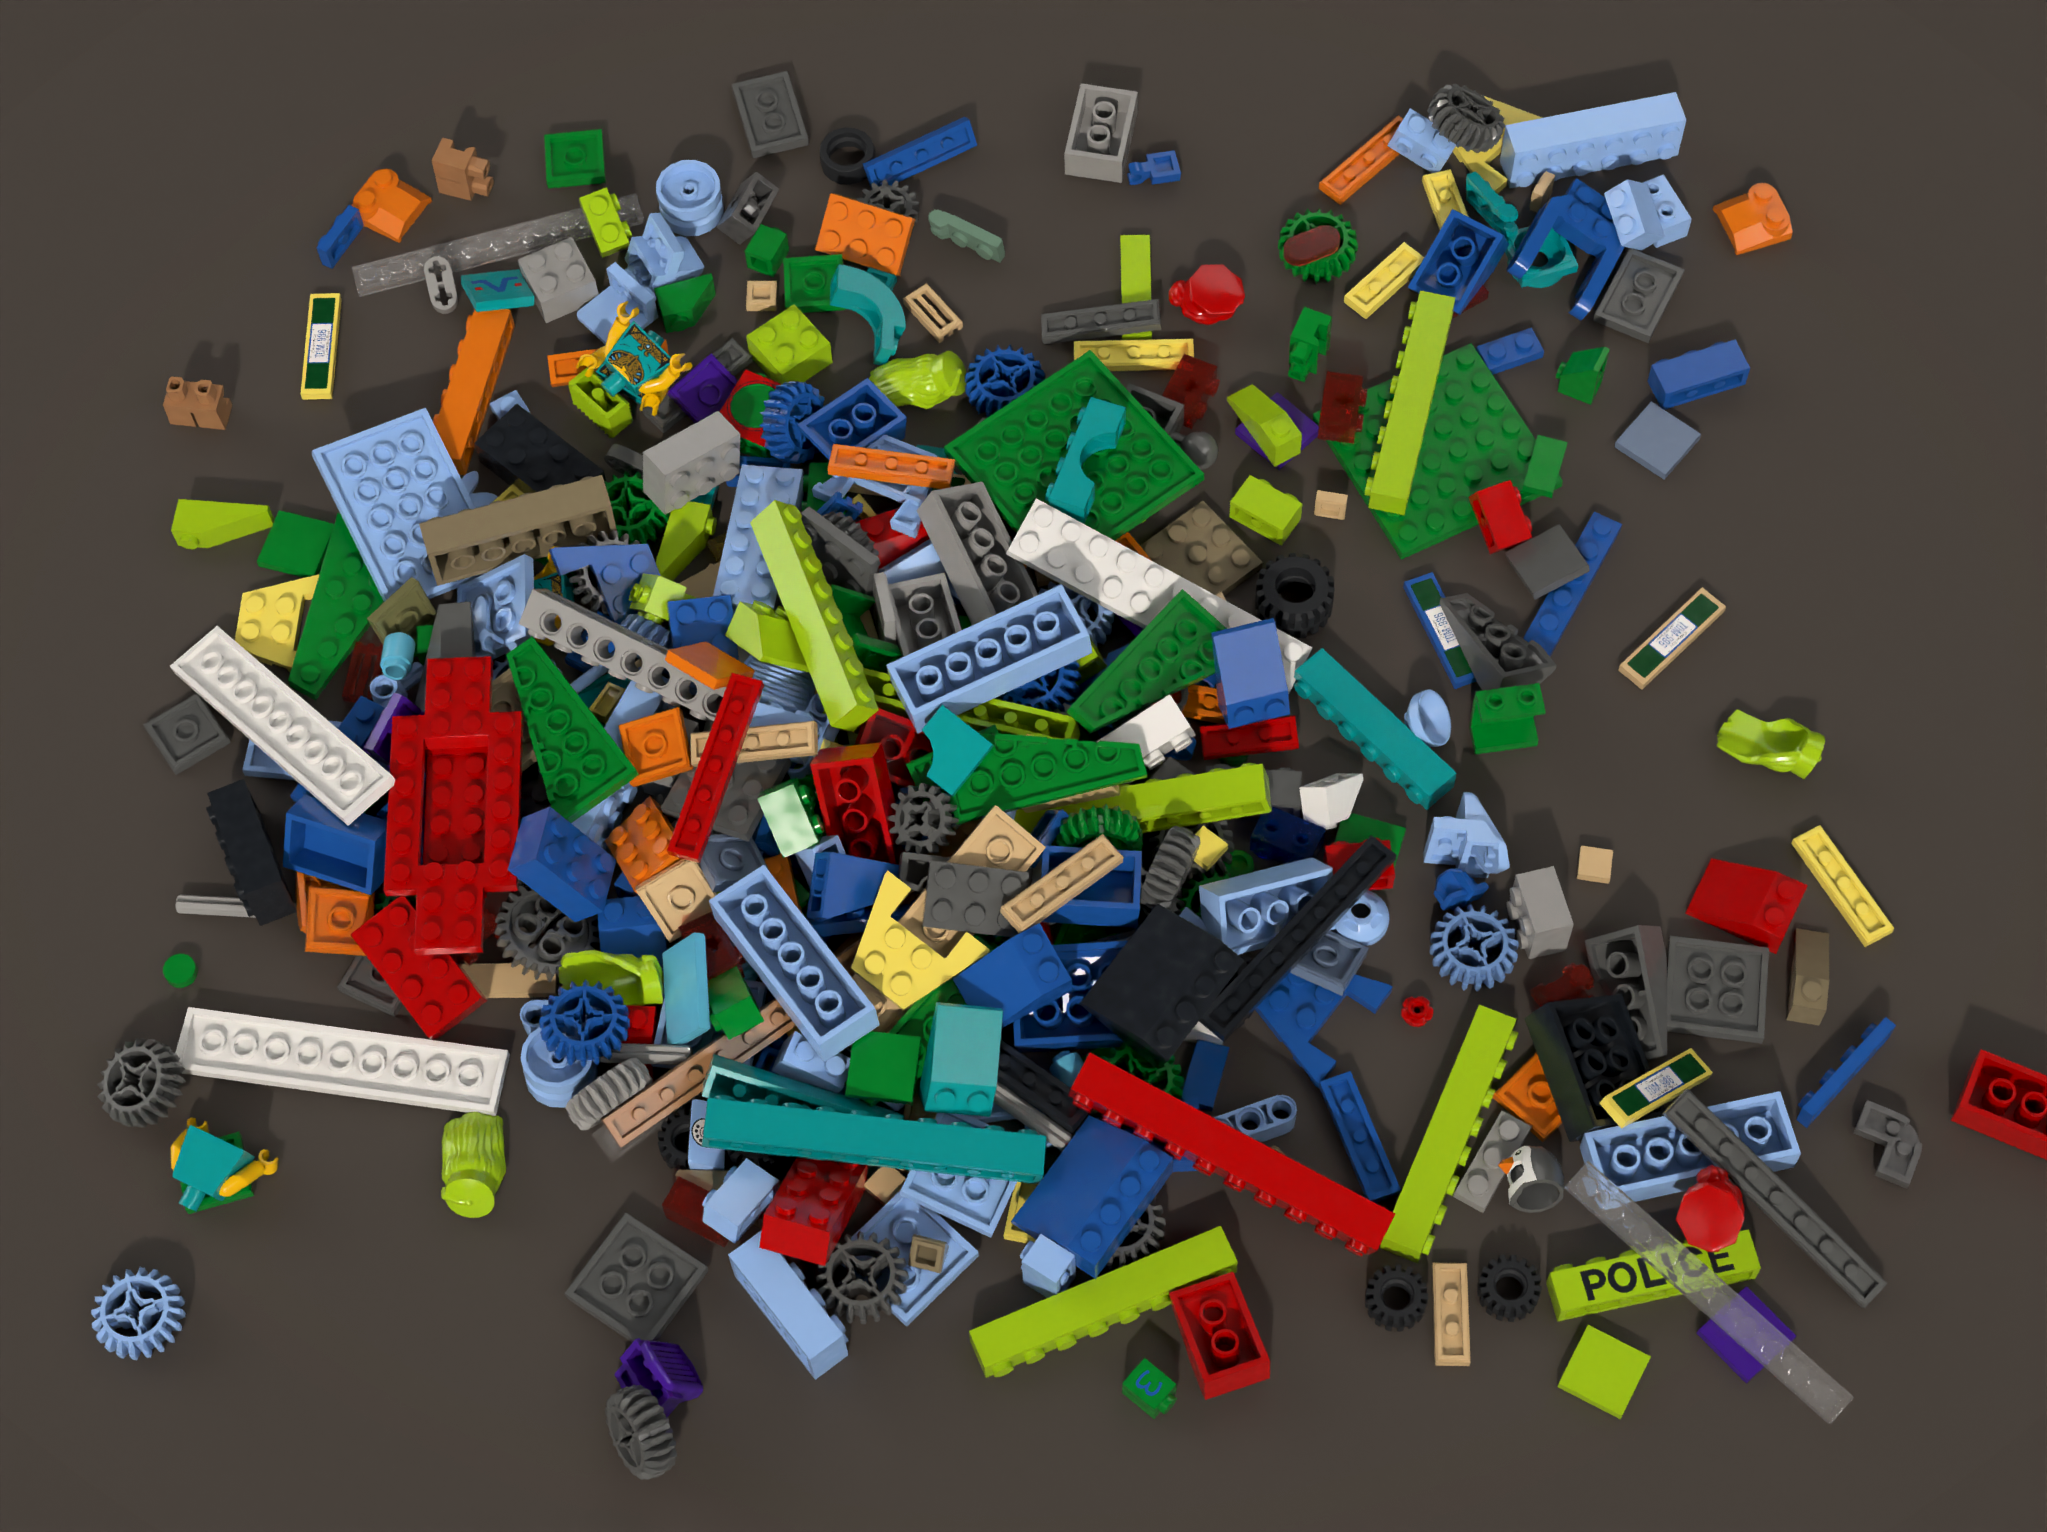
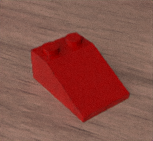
(1747, 902)
(1220, 1336)

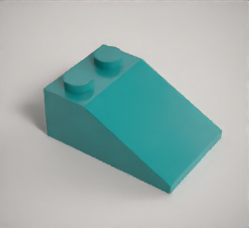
(962, 1060)

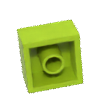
(789, 347)

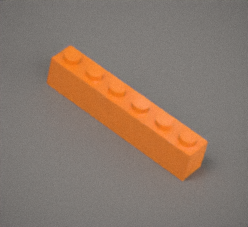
(473, 383)

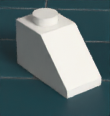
(1330, 799)

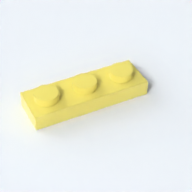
(1384, 281)

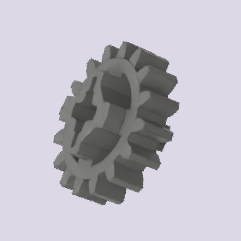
(892, 199)
(933, 815)

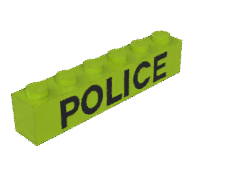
(1632, 1281)

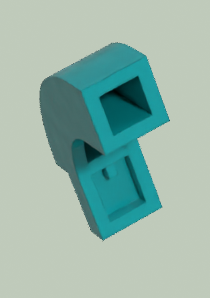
(875, 302)

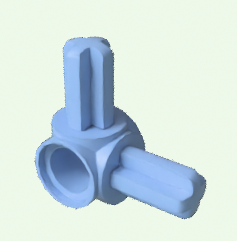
(383, 685)

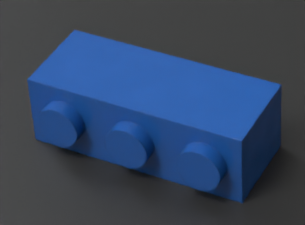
(1698, 374)

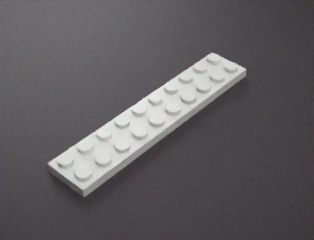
(1121, 577)
(283, 725)
(342, 1061)

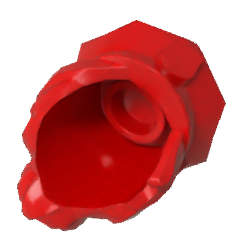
(1209, 294)
(1711, 1211)

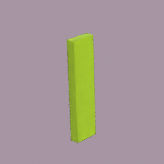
(1135, 274)

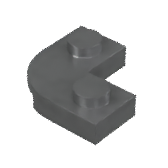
(1898, 1137)

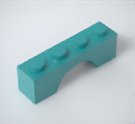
(1098, 430)

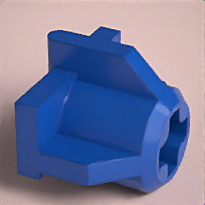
(1457, 889)

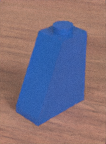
(844, 884)

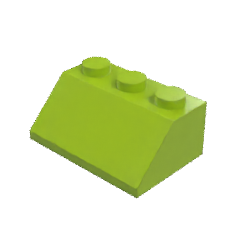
(766, 635)

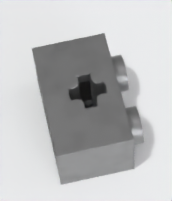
(748, 208)

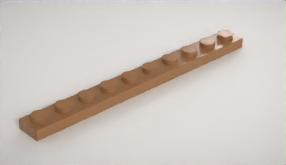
(687, 1078)

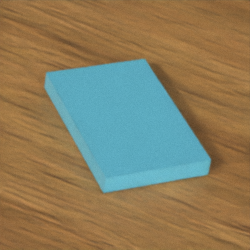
(686, 990)

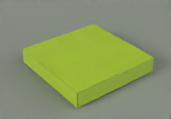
(1604, 1371)

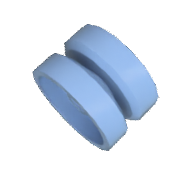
(690, 197)
(553, 1080)

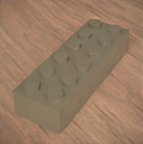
(529, 525)

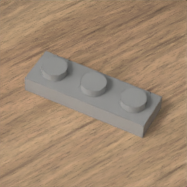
(1484, 1173)

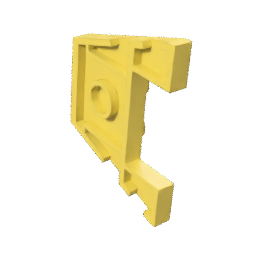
(1479, 161)
(272, 620)
(899, 961)

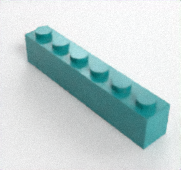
(1374, 729)
(749, 1082)

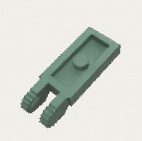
(966, 234)

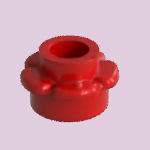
(1416, 1019)

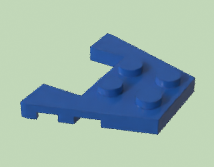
(614, 570)
(1301, 1008)

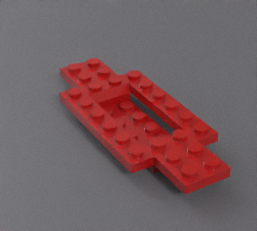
(468, 805)

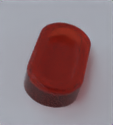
(1311, 245)

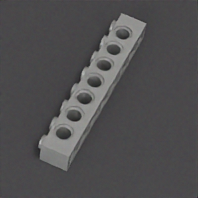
(539, 619)

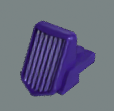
(379, 741)
(662, 1370)

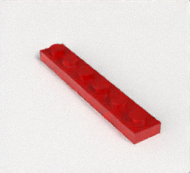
(715, 768)

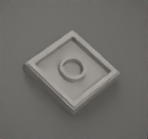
(883, 609)

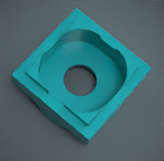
(1559, 255)

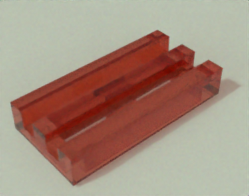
(359, 650)

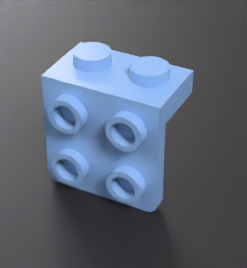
(602, 310)

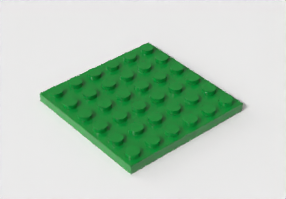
(1023, 442)
(1467, 446)

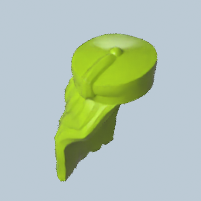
(921, 379)
(1775, 744)
(634, 978)
(472, 1163)

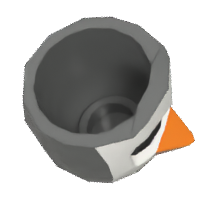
(1533, 1179)

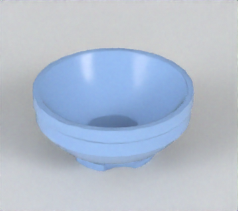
(1429, 718)
(1369, 929)

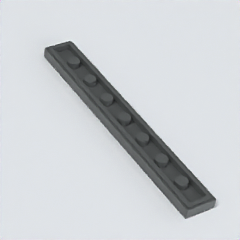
(1775, 1198)

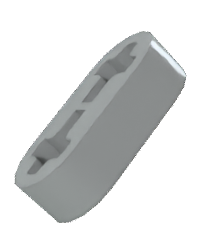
(434, 286)

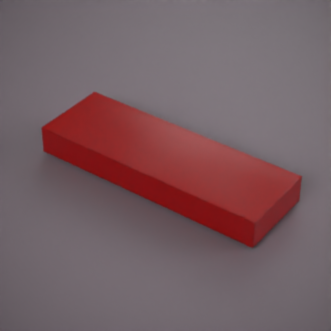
(1254, 738)

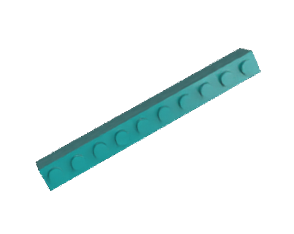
(874, 1140)

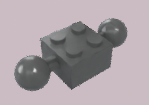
(1169, 414)

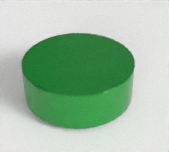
(1241, 863)
(180, 970)

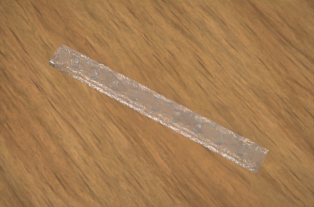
(484, 248)
(1709, 1292)

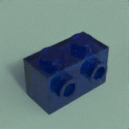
(1286, 837)

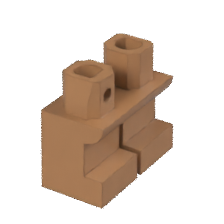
(461, 172)
(196, 403)

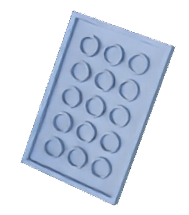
(387, 486)

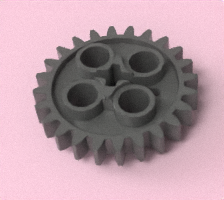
(525, 912)

